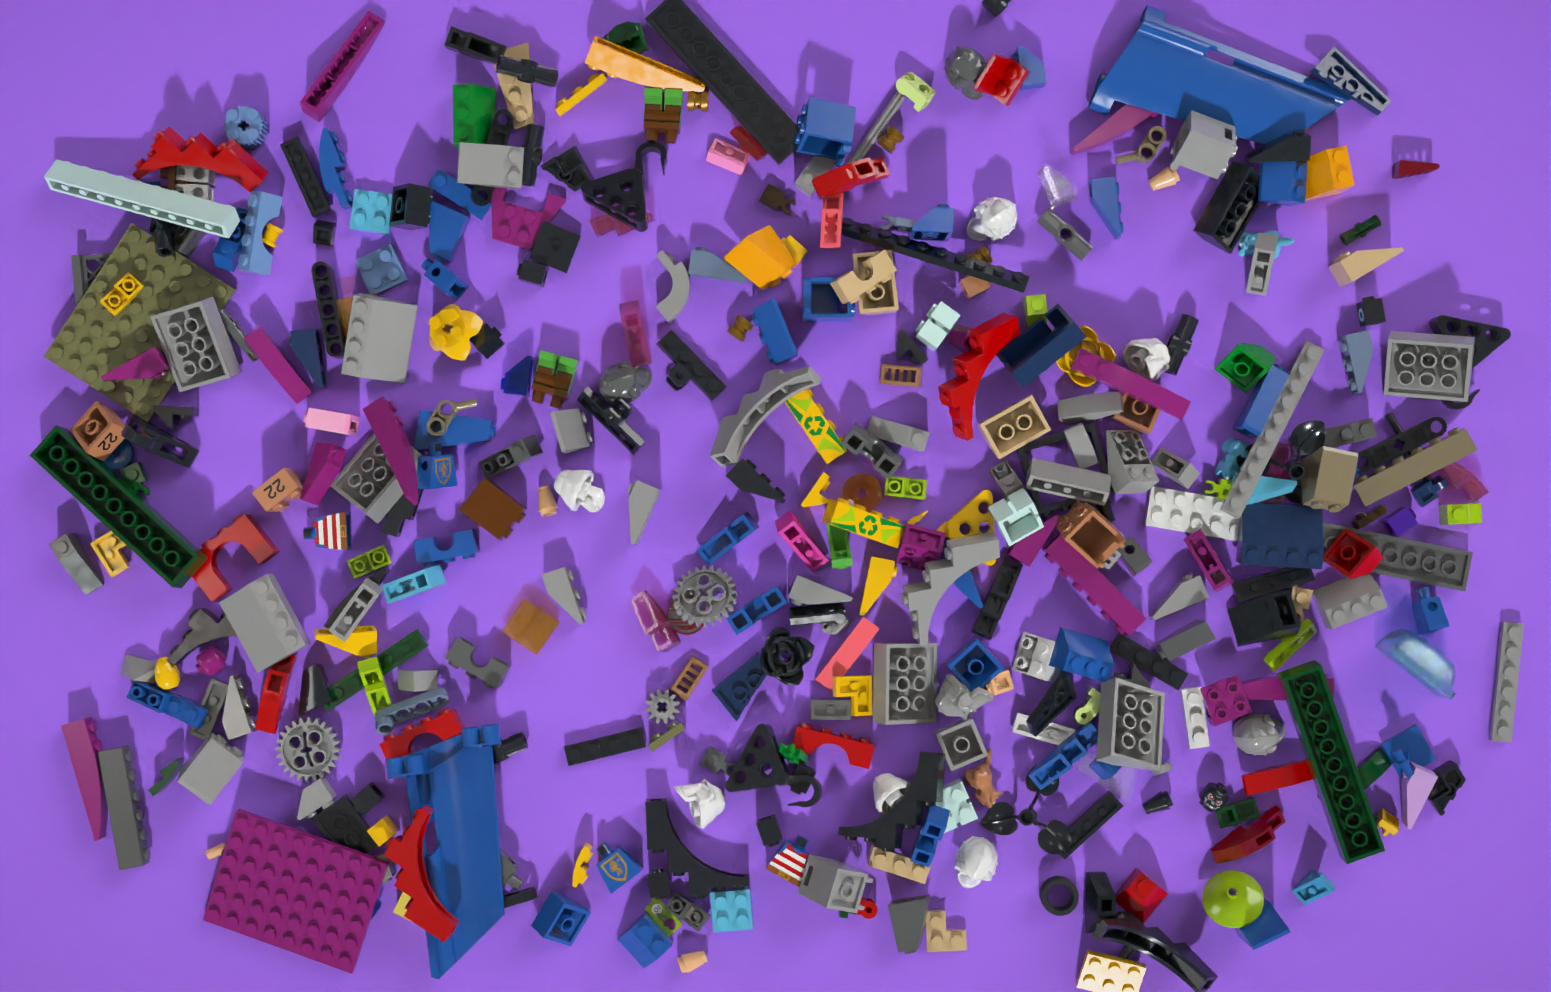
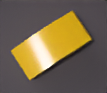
(122, 294)
(580, 869)

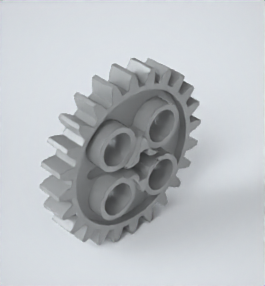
(705, 596)
(326, 745)

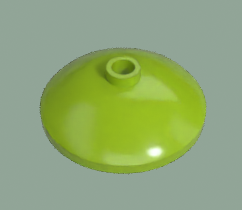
(1236, 909)

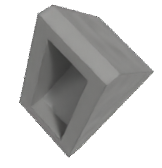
(417, 680)

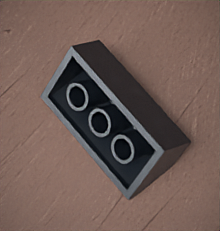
(1230, 207)

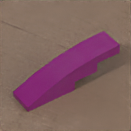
(278, 365)

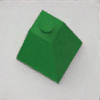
(1246, 365)

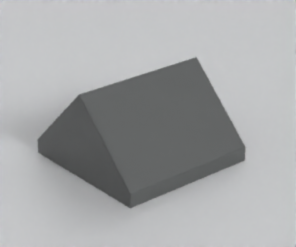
(187, 239)

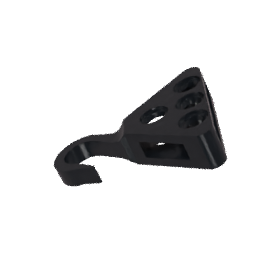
(613, 188)
(1482, 346)
(152, 439)
(768, 754)

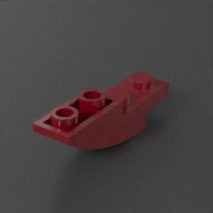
(1246, 841)

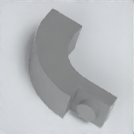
(678, 298)

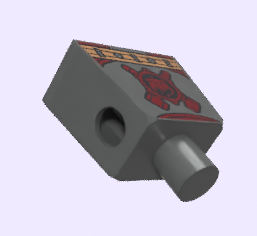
(1137, 560)

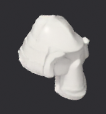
(993, 219)
(1147, 357)
(577, 490)
(888, 791)
(704, 801)
(975, 861)

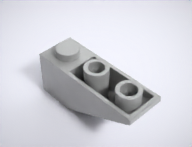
(560, 588)
(237, 715)

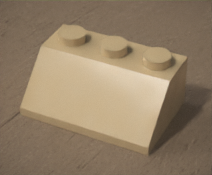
(884, 297)
(1014, 426)

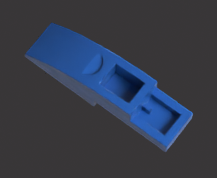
(332, 161)
(167, 702)

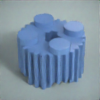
(238, 119)

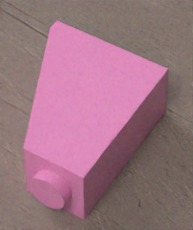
(331, 421)

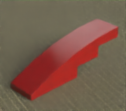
(1276, 777)

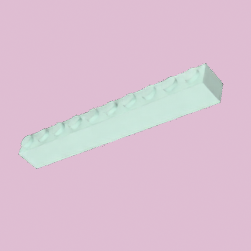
(142, 198)

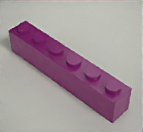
(1094, 585)

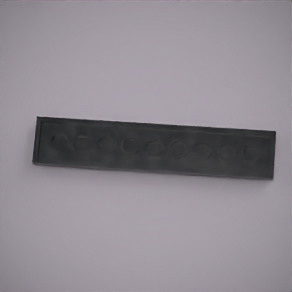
(725, 78)

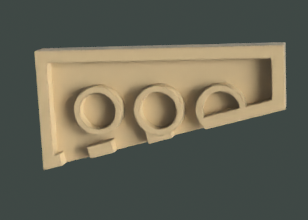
(517, 93)

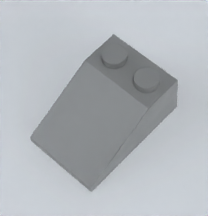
(490, 165)
(571, 430)
(641, 503)

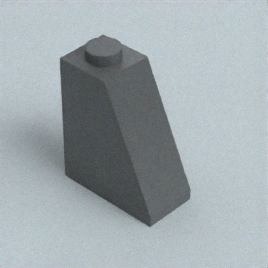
(1185, 640)
(909, 921)

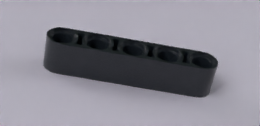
(325, 301)

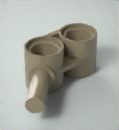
(1147, 144)
(438, 414)

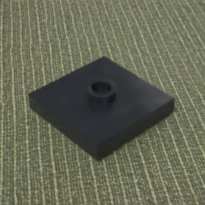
(554, 247)

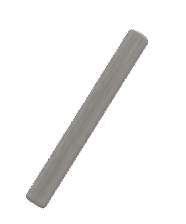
(878, 127)

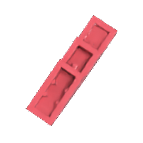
(832, 221)
(847, 652)

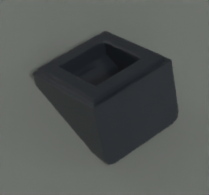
(324, 232)

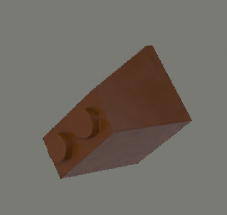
(493, 509)

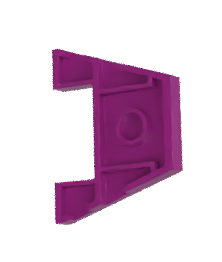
(518, 224)

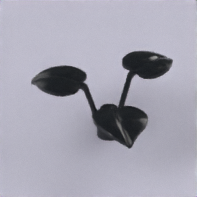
(1307, 437)
(1002, 821)

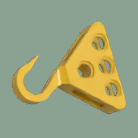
(968, 514)

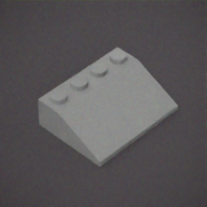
(379, 338)
(196, 344)
(1429, 366)
(370, 481)
(265, 622)
(904, 683)
(1130, 725)

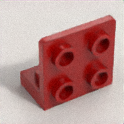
(1001, 78)

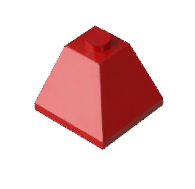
(1352, 555)
(1140, 895)

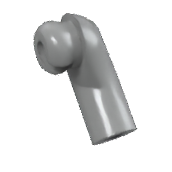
(834, 628)

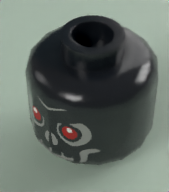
(1214, 796)

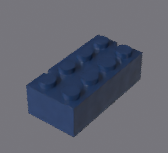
(1040, 346)

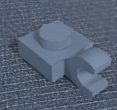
(902, 224)

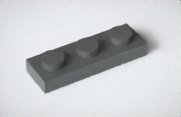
(213, 701)

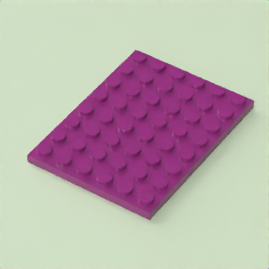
(295, 890)

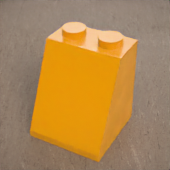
(1328, 173)
(762, 258)

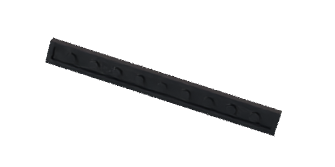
(934, 255)

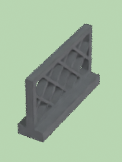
(81, 272)

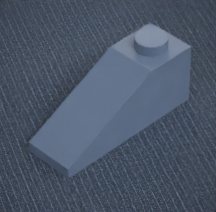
(707, 265)

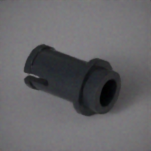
(1106, 509)
(1127, 952)

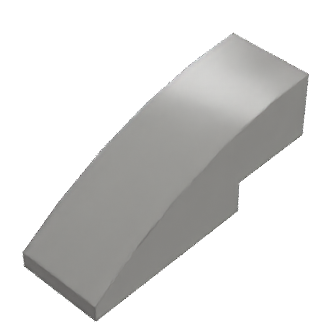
(1090, 407)

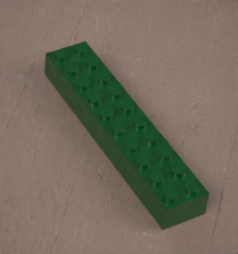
(119, 507)
(1330, 761)

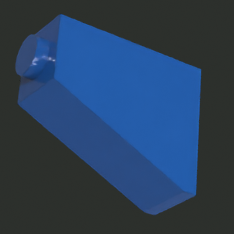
(445, 231)

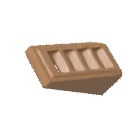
(918, 378)
(680, 693)

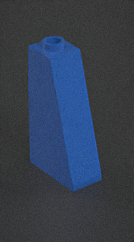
(1261, 402)
(460, 431)

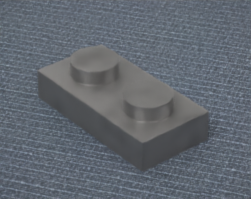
(830, 709)

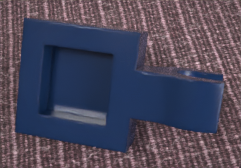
(1427, 490)

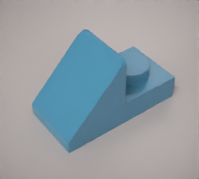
(1313, 887)

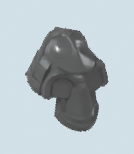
(963, 69)
(624, 382)

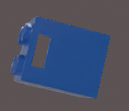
(825, 129)
(821, 301)

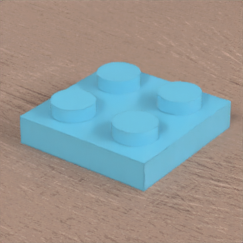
(371, 211)
(731, 910)

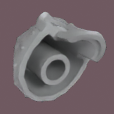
(957, 700)
(1258, 733)

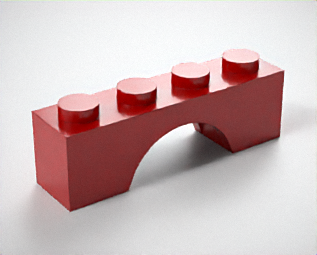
(445, 726)
(858, 751)

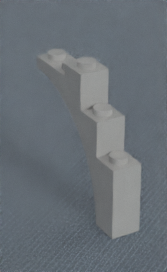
(755, 407)
(938, 575)

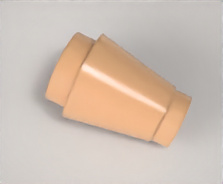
(1164, 179)
(546, 501)
(691, 961)

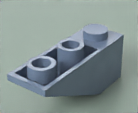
(1357, 355)

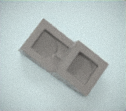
(1081, 446)

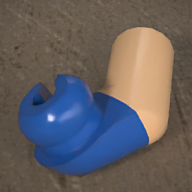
(215, 851)

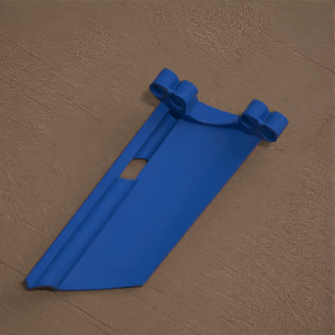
(1170, 75)
(460, 787)

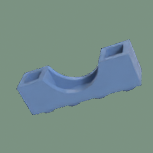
(261, 209)

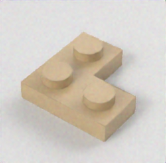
(940, 938)

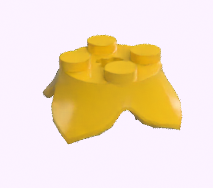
(456, 343)
(1090, 344)

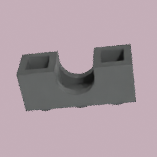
(883, 457)
(462, 656)

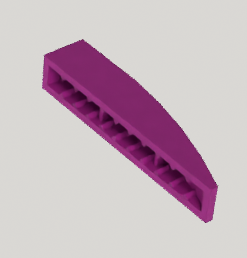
(341, 67)
(1117, 125)
(1130, 383)
(395, 444)
(1269, 688)
(83, 752)

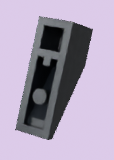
(1288, 147)

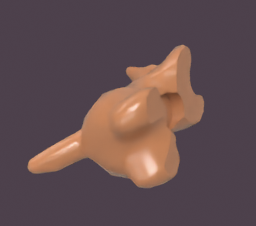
(981, 779)

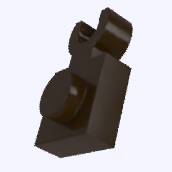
(774, 198)
(1365, 518)

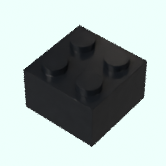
(410, 206)

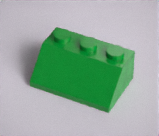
(472, 112)

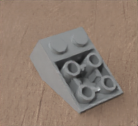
(1129, 463)

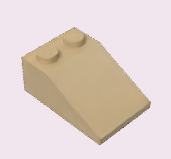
(1352, 266)

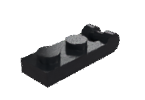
(817, 614)

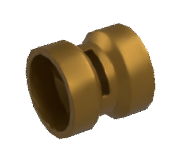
(698, 101)
(890, 139)
(982, 254)
(740, 328)

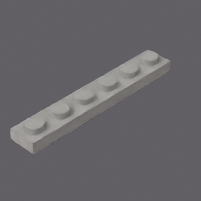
(1506, 682)

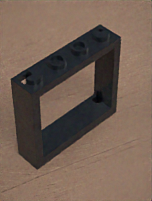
(1065, 504)

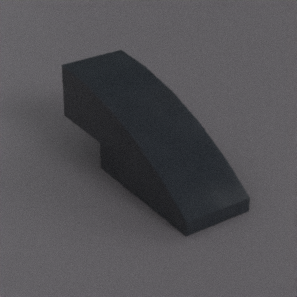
(474, 46)
(399, 513)

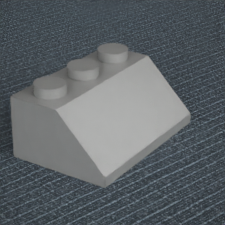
(1348, 600)

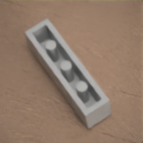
(1068, 481)

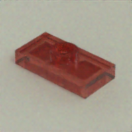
(748, 143)

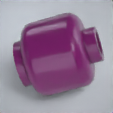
(210, 661)

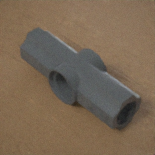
(1074, 244)

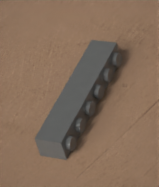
(124, 807)

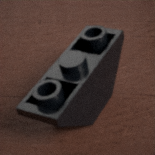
(1099, 900)

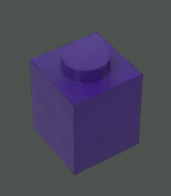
(1399, 521)

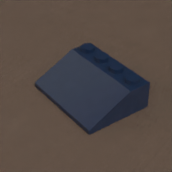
(1280, 536)

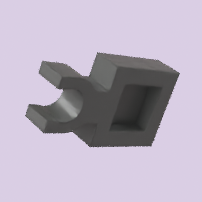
(715, 761)

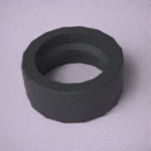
(1059, 911)

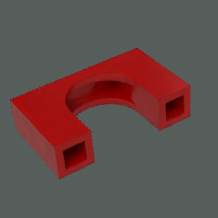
(244, 531)

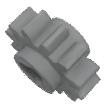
(654, 704)

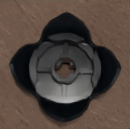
(797, 653)

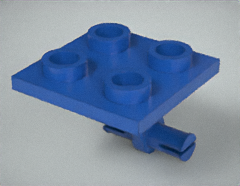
(1406, 748)

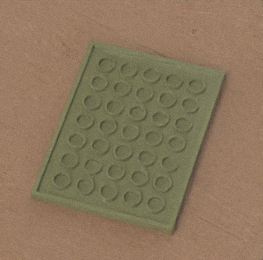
(99, 342)

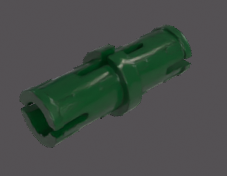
(1360, 230)

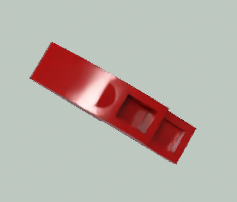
(850, 175)
(274, 695)

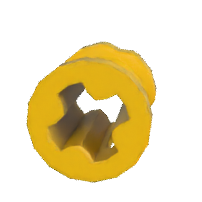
(271, 235)

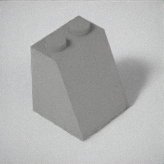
(210, 768)

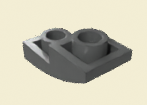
(687, 911)

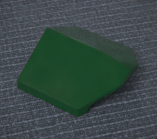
(628, 35)

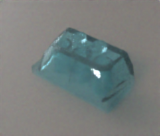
(1420, 661)

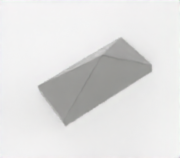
(138, 669)

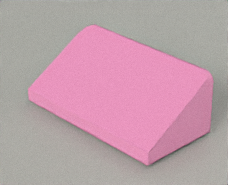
(728, 156)

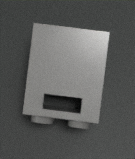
(1204, 145)
(833, 884)

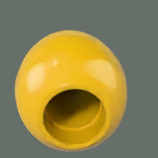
(166, 674)

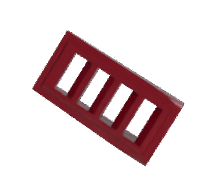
(1411, 168)

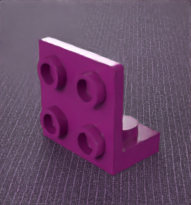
(919, 547)
(1225, 700)

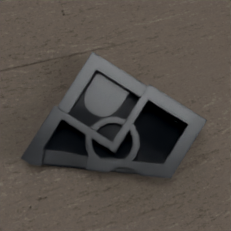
(569, 168)
(313, 689)
(1445, 788)

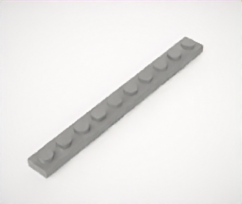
(1265, 443)

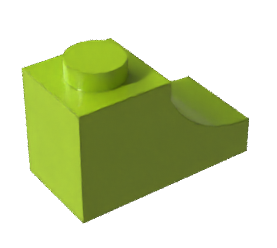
(1034, 308)
(1460, 514)

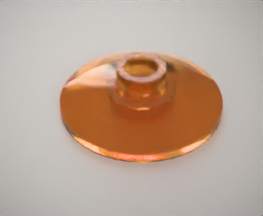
(864, 482)

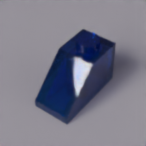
(518, 378)

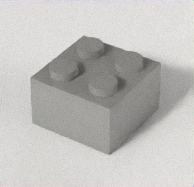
(960, 743)

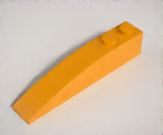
(637, 68)

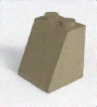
(1328, 478)

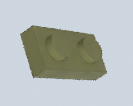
(672, 730)

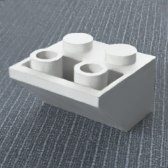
(1034, 657)

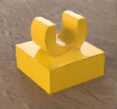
(1388, 822)

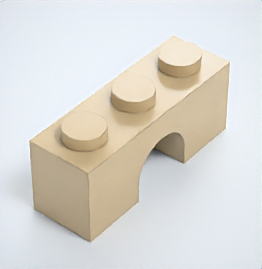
(878, 268)
(897, 864)

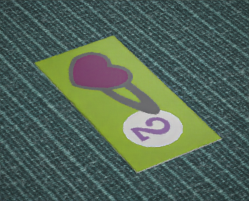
(663, 917)

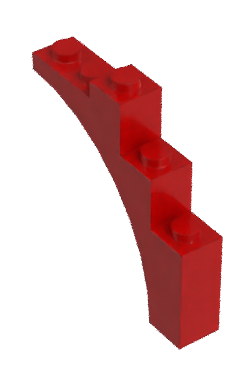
(199, 151)
(970, 366)
(424, 906)

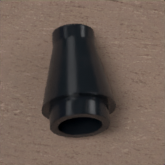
(1158, 802)

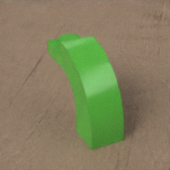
(839, 547)

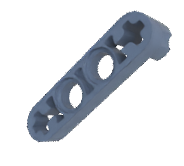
(384, 717)

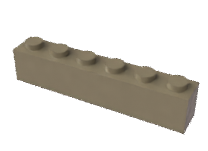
(1415, 466)

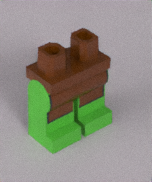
(659, 120)
(554, 385)

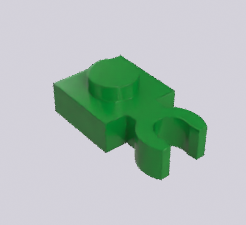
(135, 476)
(793, 755)

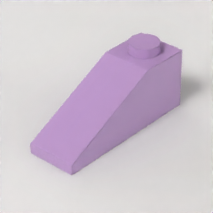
(1415, 792)

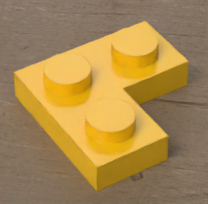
(109, 552)
(859, 689)

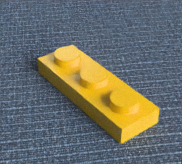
(580, 93)

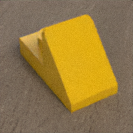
(814, 497)

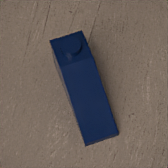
(308, 349)

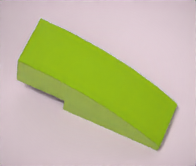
(374, 684)

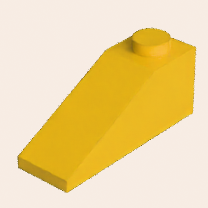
(878, 577)
(360, 642)

